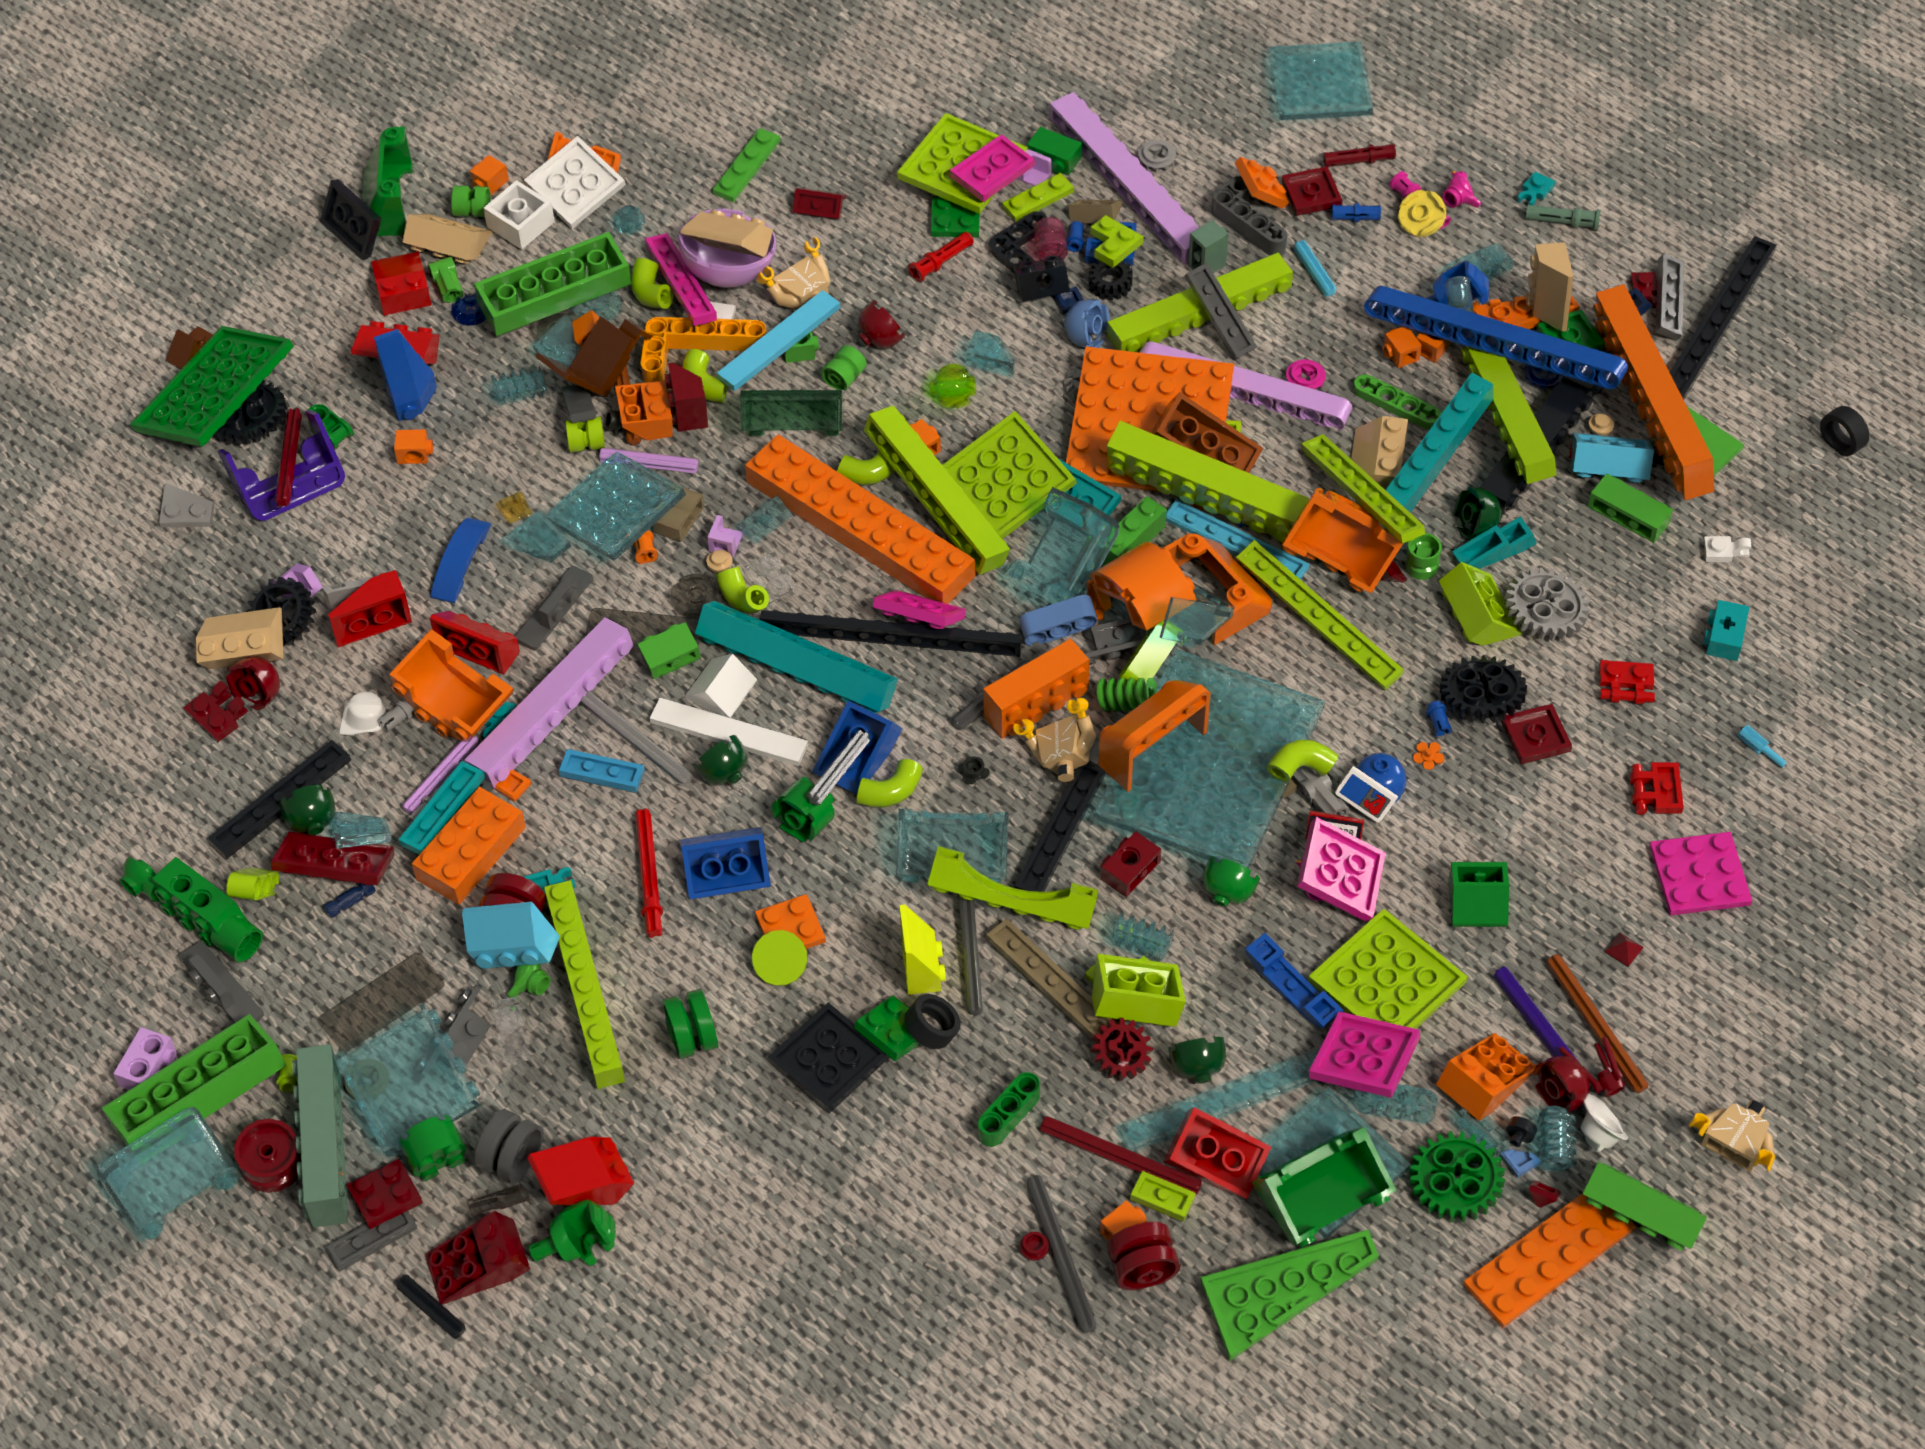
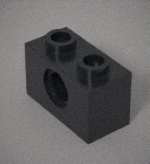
(1052, 284)

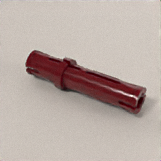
(1352, 156)

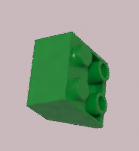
(1479, 894)

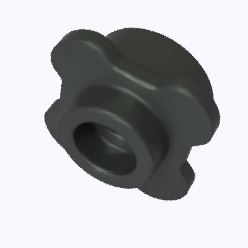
(613, 421)
(973, 763)

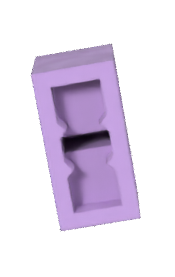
(139, 1060)

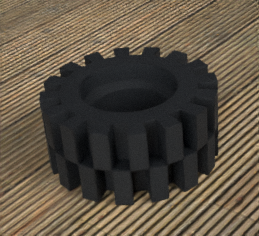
(1106, 288)

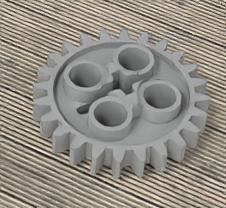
(1546, 604)

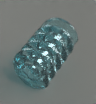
(518, 384)
(1142, 937)
(1557, 1139)

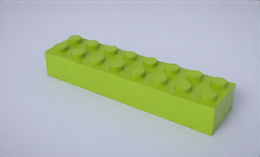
(1203, 481)

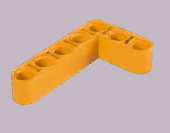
(681, 334)

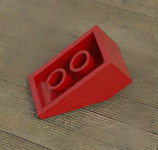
(401, 283)
(371, 610)
(1216, 1153)
(582, 1171)

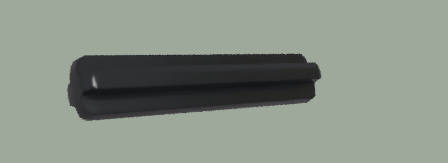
(431, 1306)

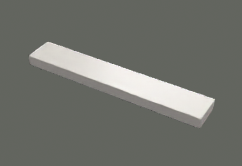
(719, 728)

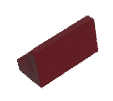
(818, 203)

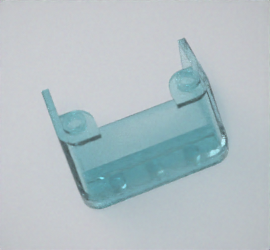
(1191, 620)

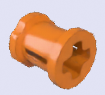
(645, 549)

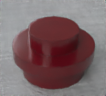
(1034, 1246)

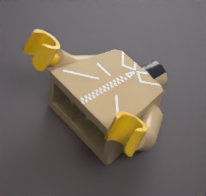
(800, 281)
(1063, 743)
(1738, 1134)

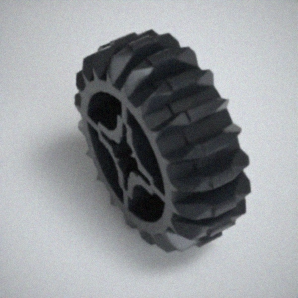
(295, 608)

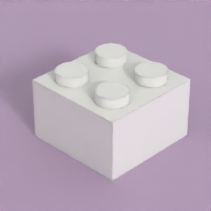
(519, 214)

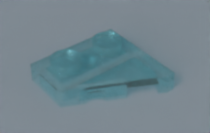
(559, 342)
(537, 538)
(358, 830)

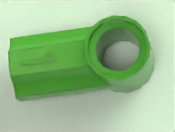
(446, 278)

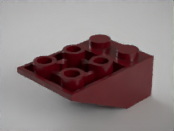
(477, 1258)

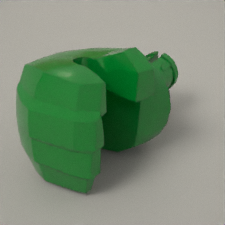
(578, 1220)

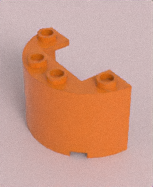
(1343, 538)
(1144, 581)
(447, 689)

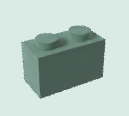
(1208, 246)

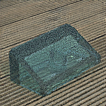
(765, 520)
(1484, 1130)

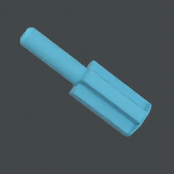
(1759, 744)

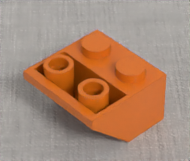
(645, 409)

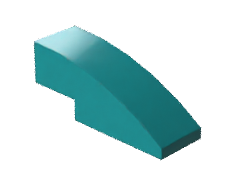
(1496, 544)

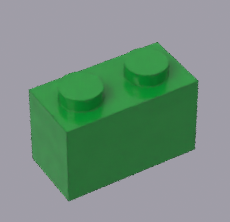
(1062, 150)

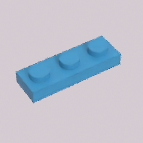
(601, 770)

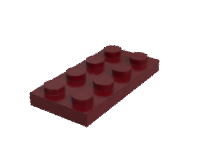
(320, 858)

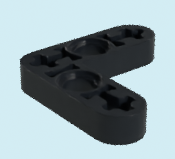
(1012, 243)

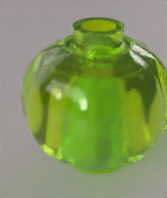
(953, 386)

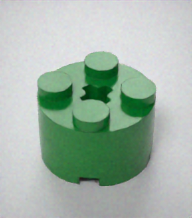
(796, 811)
(433, 1146)

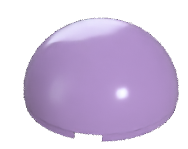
(723, 266)

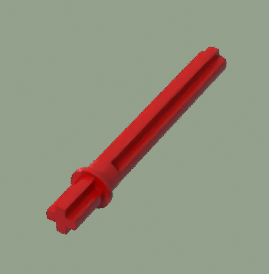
(652, 910)

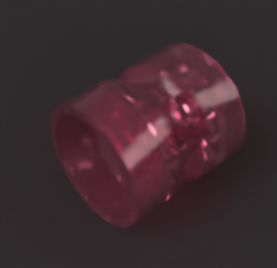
(1050, 238)

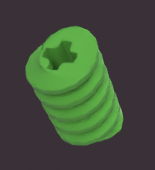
(1124, 694)

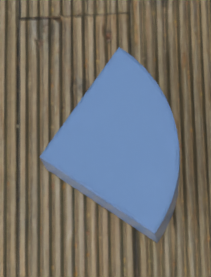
(1519, 1161)

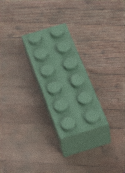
(320, 1136)

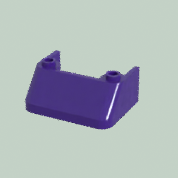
(311, 478)

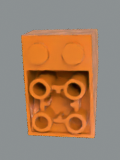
(1485, 1075)

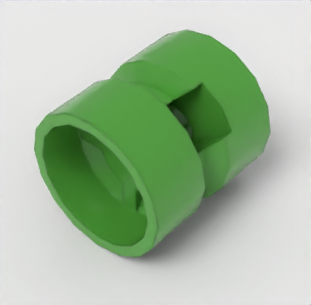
(470, 200)
(844, 368)
(1423, 557)

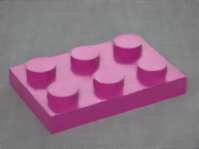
(992, 168)
(919, 609)

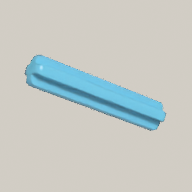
(1315, 268)

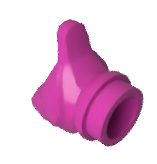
(1459, 191)

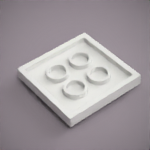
(575, 182)

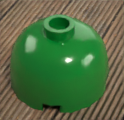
(1228, 882)

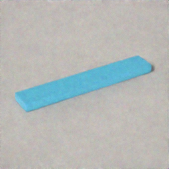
(778, 340)
(1231, 538)

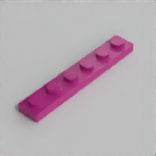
(681, 279)

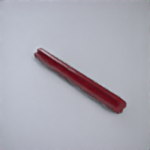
(288, 457)
(1117, 1153)

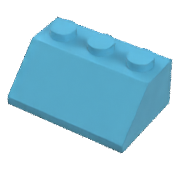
(1624, 459)
(508, 935)

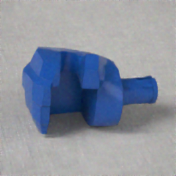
(1478, 282)

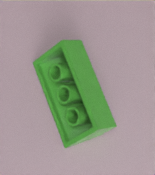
(1644, 1205)

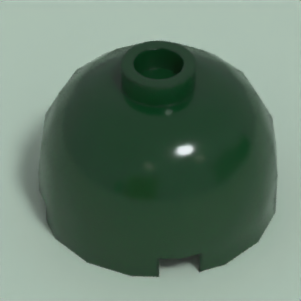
(1479, 508)
(723, 763)
(308, 809)
(1198, 1058)

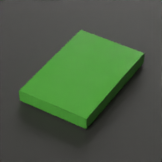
(1720, 443)

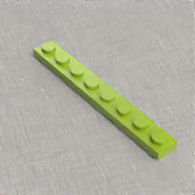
(1363, 489)
(1320, 615)

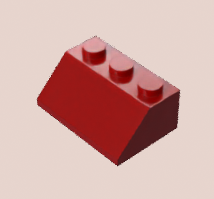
(422, 340)
(476, 640)

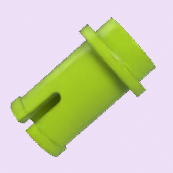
(286, 1077)

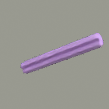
(655, 461)
(440, 773)

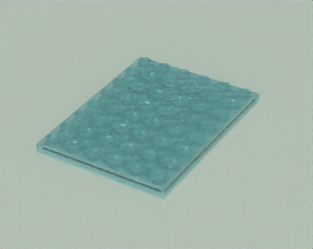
(1214, 788)

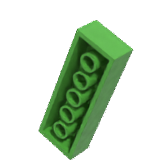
(552, 283)
(200, 1079)

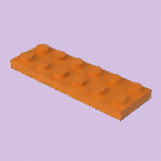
(1545, 1259)

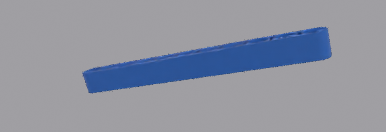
(1496, 337)

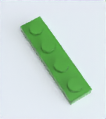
(746, 165)

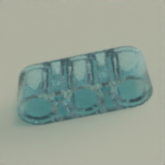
(1489, 260)
(1408, 1110)

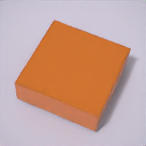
(513, 785)

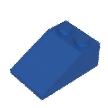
(882, 738)

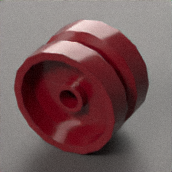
(510, 889)
(267, 1155)
(1143, 1255)

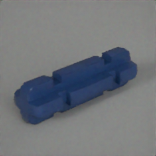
(348, 899)

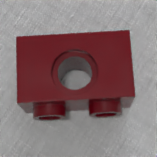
(1126, 877)

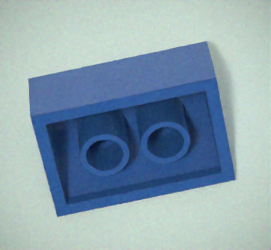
(725, 863)

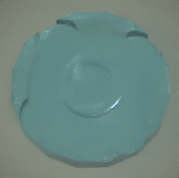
(605, 306)

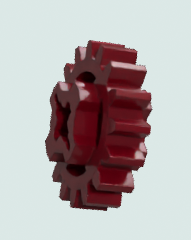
(1113, 1058)

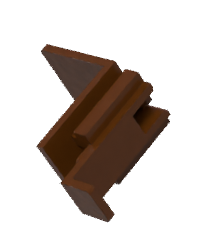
(601, 356)

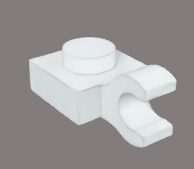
(1722, 549)

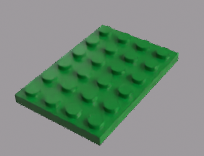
(212, 386)

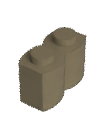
(680, 517)

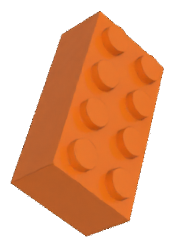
(1036, 688)
(469, 845)

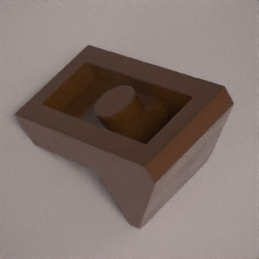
(186, 346)

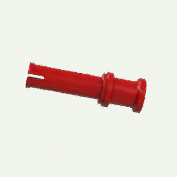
(932, 261)

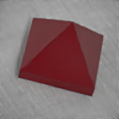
(1393, 574)
(1624, 949)
(1543, 1194)

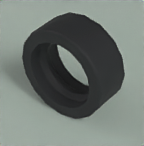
(1852, 422)
(925, 1032)

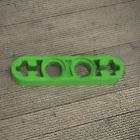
(1399, 399)

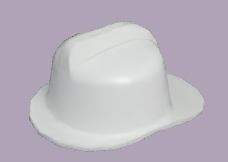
(361, 714)
(1600, 1125)

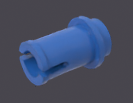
(1075, 237)
(1439, 719)

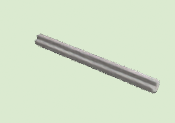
(636, 739)

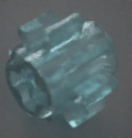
(629, 219)

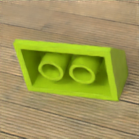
(1478, 605)
(1137, 990)

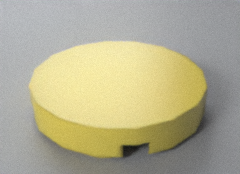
(1422, 213)

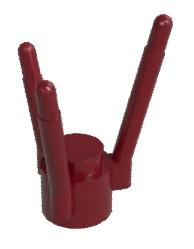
(1610, 1079)

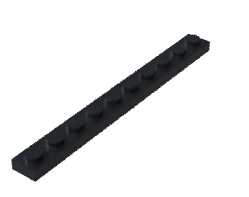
(1721, 314)
(895, 633)

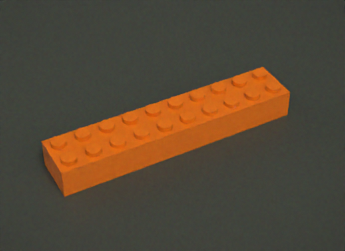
(1655, 393)
(860, 521)

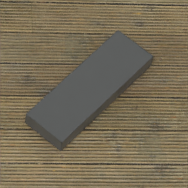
(578, 403)
(367, 1241)

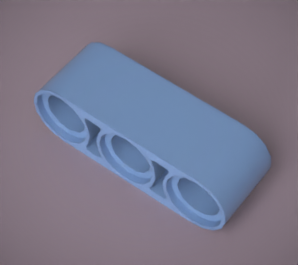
(1058, 620)

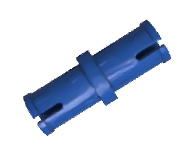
(1356, 212)

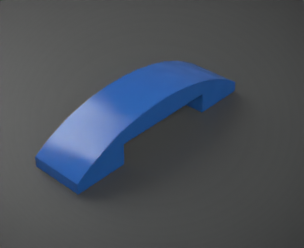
(458, 558)
(1290, 984)

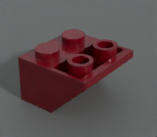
(687, 398)

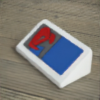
(1365, 794)

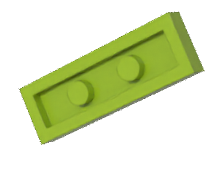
(1038, 197)

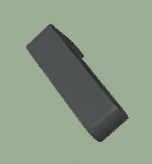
(1232, 208)

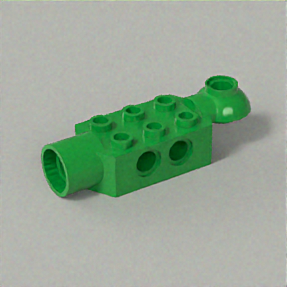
(196, 904)

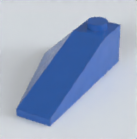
(405, 375)

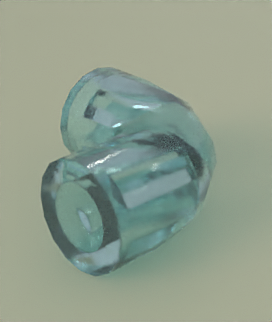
(1459, 293)

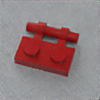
(1626, 675)
(1666, 788)

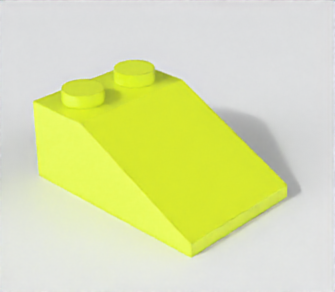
(920, 954)

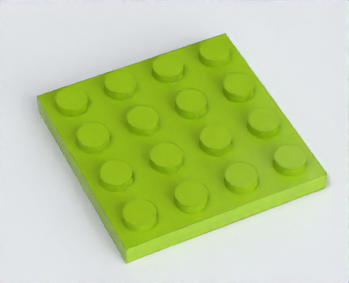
(939, 152)
(1009, 474)
(1388, 974)

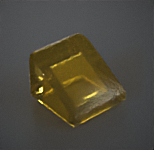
(514, 507)

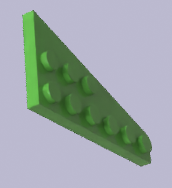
(1268, 1293)

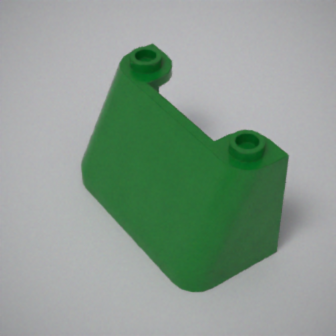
(382, 178)
(1325, 1185)

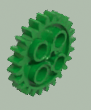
(1454, 1199)

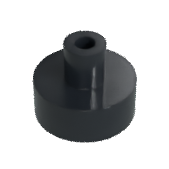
(1521, 1130)

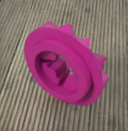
(1309, 368)

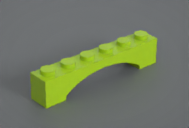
(1069, 905)

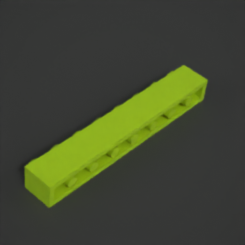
(1184, 311)
(1513, 416)
(936, 489)
(584, 985)

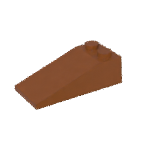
(1203, 432)

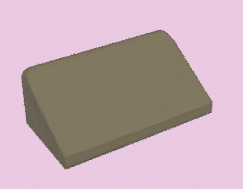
(1093, 210)

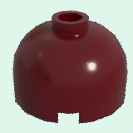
(878, 327)
(254, 676)
(1562, 1082)

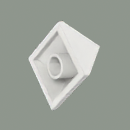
(722, 685)

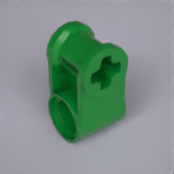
(335, 426)

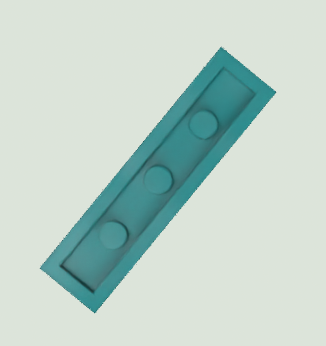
(442, 807)

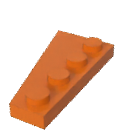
(1514, 312)

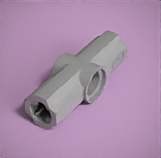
(1320, 791)

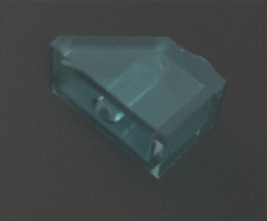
(990, 354)

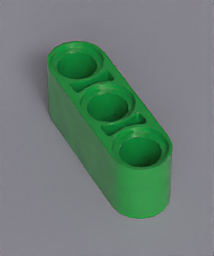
(1013, 1098)

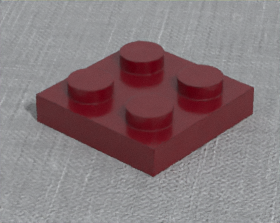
(1311, 190)
(1536, 734)
(384, 1193)

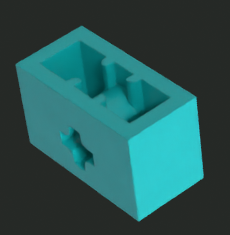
(1727, 630)

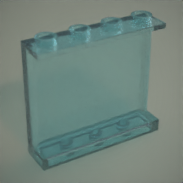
(408, 1079)

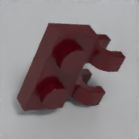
(211, 717)

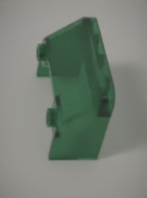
(792, 410)

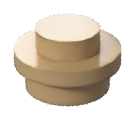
(1601, 424)
(719, 561)

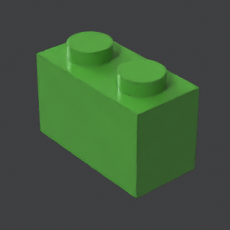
(669, 650)

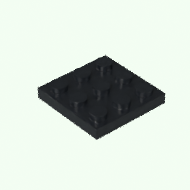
(827, 1057)

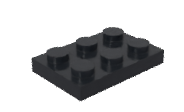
(350, 219)

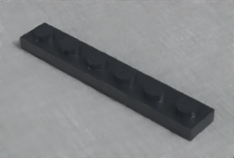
(266, 808)
(1060, 829)

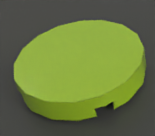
(779, 958)

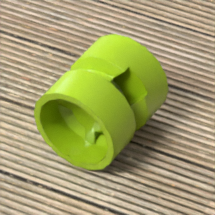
(585, 435)

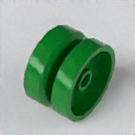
(685, 1025)

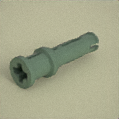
(1576, 217)

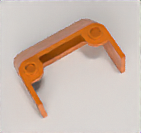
(1243, 591)
(1150, 723)

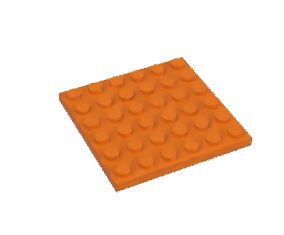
(1136, 391)

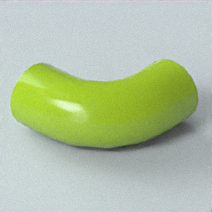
(644, 287)
(697, 363)
(865, 471)
(738, 594)
(1299, 754)
(892, 790)

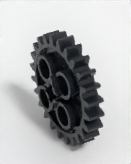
(264, 409)
(1466, 694)

